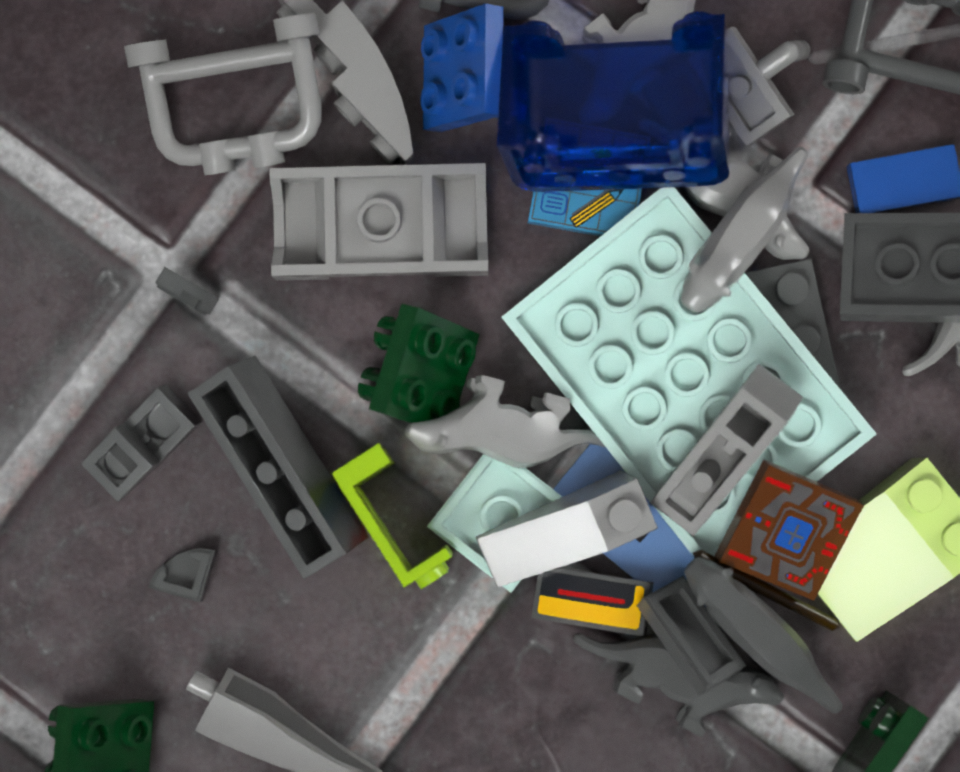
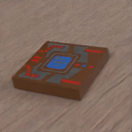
(788, 530)

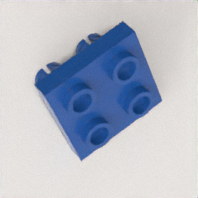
(462, 68)

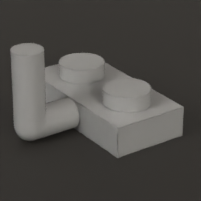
(753, 98)

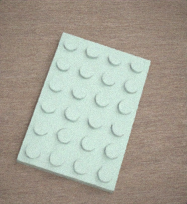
(660, 374)

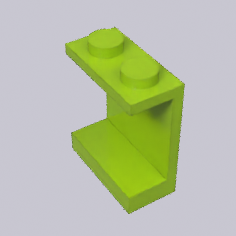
(350, 479)

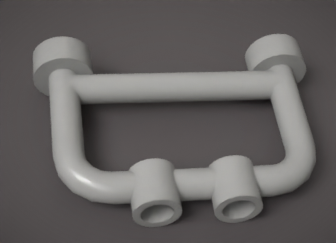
(264, 148)

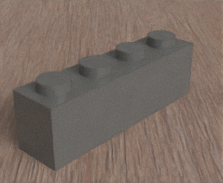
(278, 465)

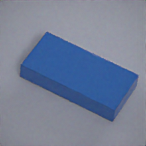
(905, 180)

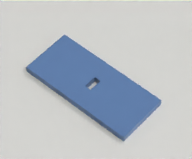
(660, 554)

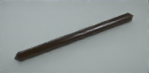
(777, 595)

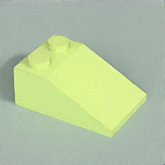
(896, 550)

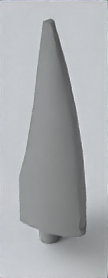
(267, 727)

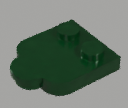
(884, 737)

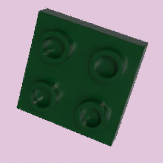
(421, 368)
(102, 736)

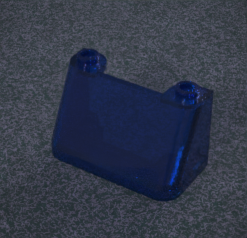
(615, 109)

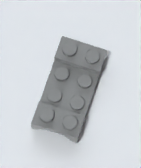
(379, 221)

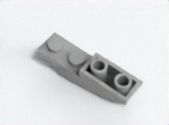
(366, 85)

